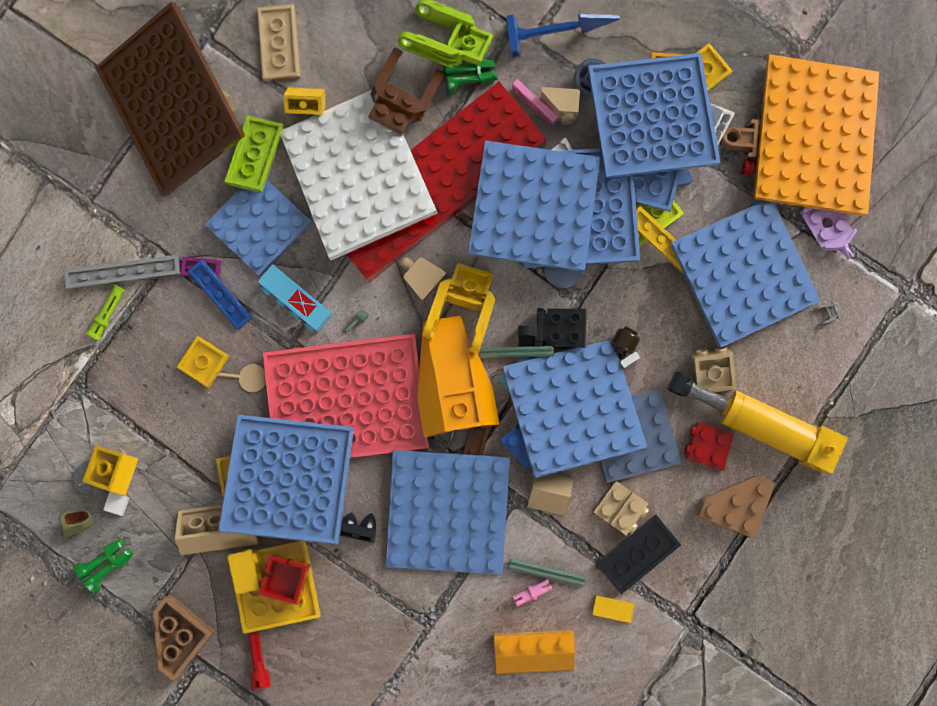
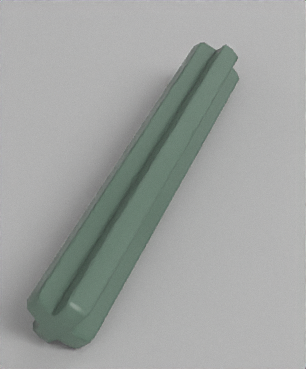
(516, 352)
(546, 572)

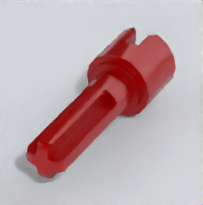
(260, 676)

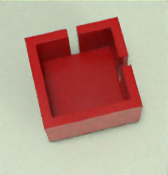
(286, 579)

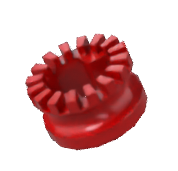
(748, 168)

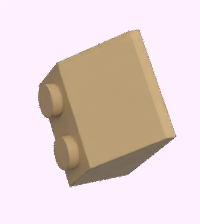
(562, 102)

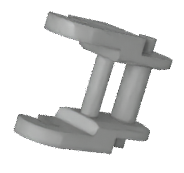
(826, 306)

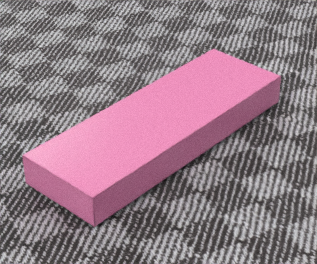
(535, 103)

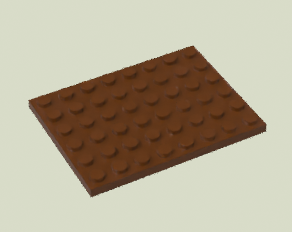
(169, 100)

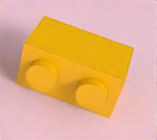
(304, 101)
(245, 571)

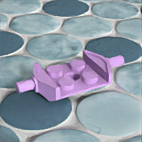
(831, 238)

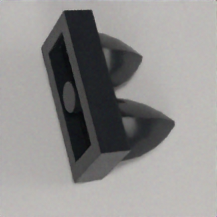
(364, 532)

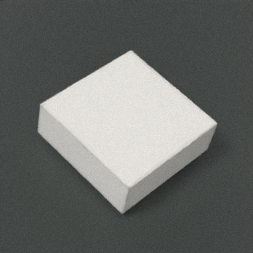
(629, 360)
(116, 503)

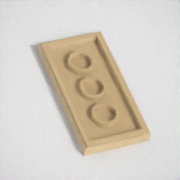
(278, 42)

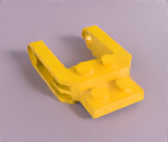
(469, 290)

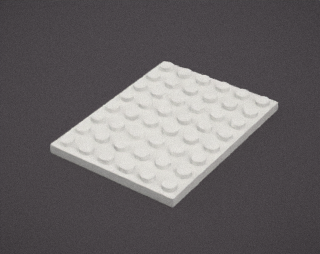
(356, 176)

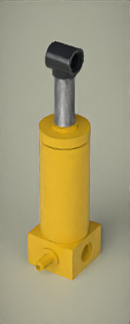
(812, 446)

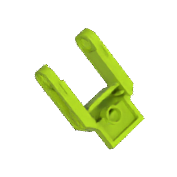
(465, 43)

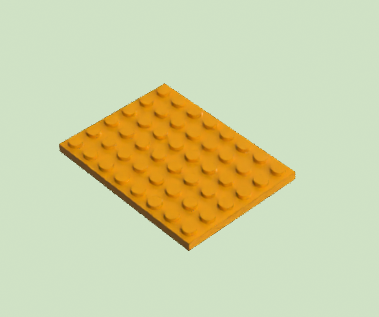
(816, 135)

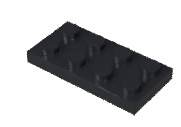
(638, 554)

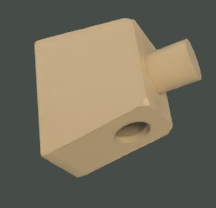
(422, 276)

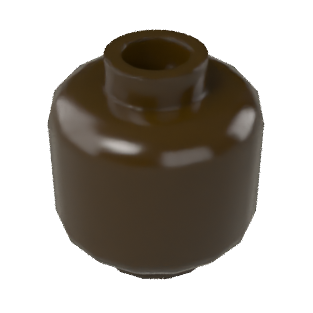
(625, 341)

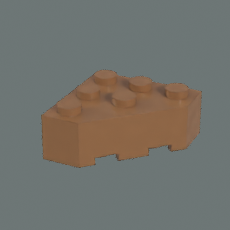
(738, 505)
(178, 636)

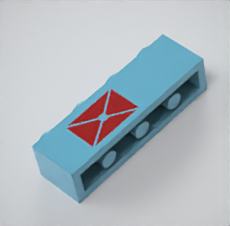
(295, 298)

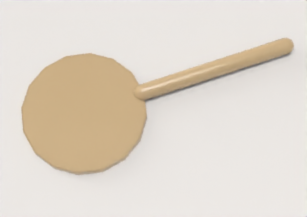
(250, 378)

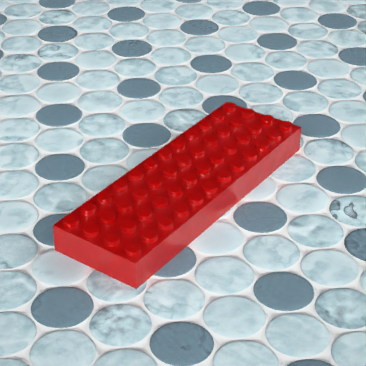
(451, 171)

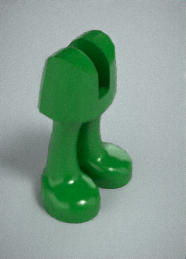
(453, 82)
(109, 552)

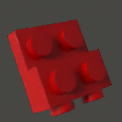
(708, 446)

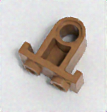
(744, 139)

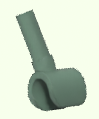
(361, 316)

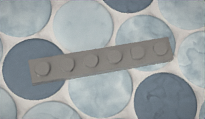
(122, 272)

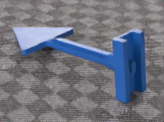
(586, 22)

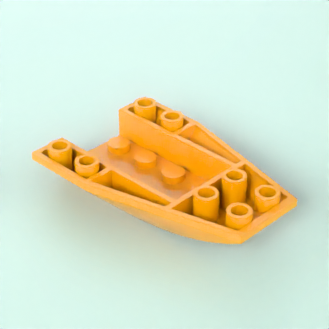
(453, 382)

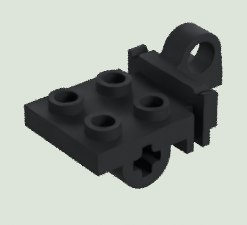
(557, 329)

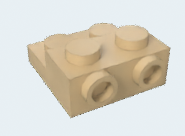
(714, 369)
(621, 508)

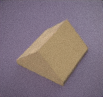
(551, 493)

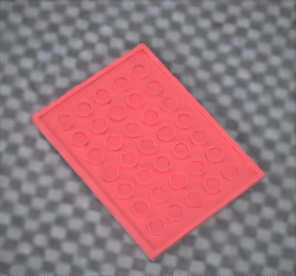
(352, 385)

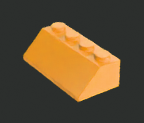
(534, 651)

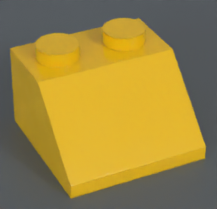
(110, 470)

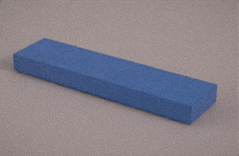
(219, 294)

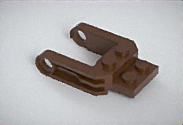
(394, 106)

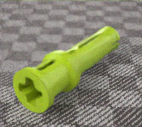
(103, 323)

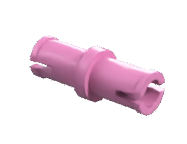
(532, 593)

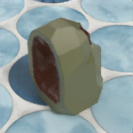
(75, 522)

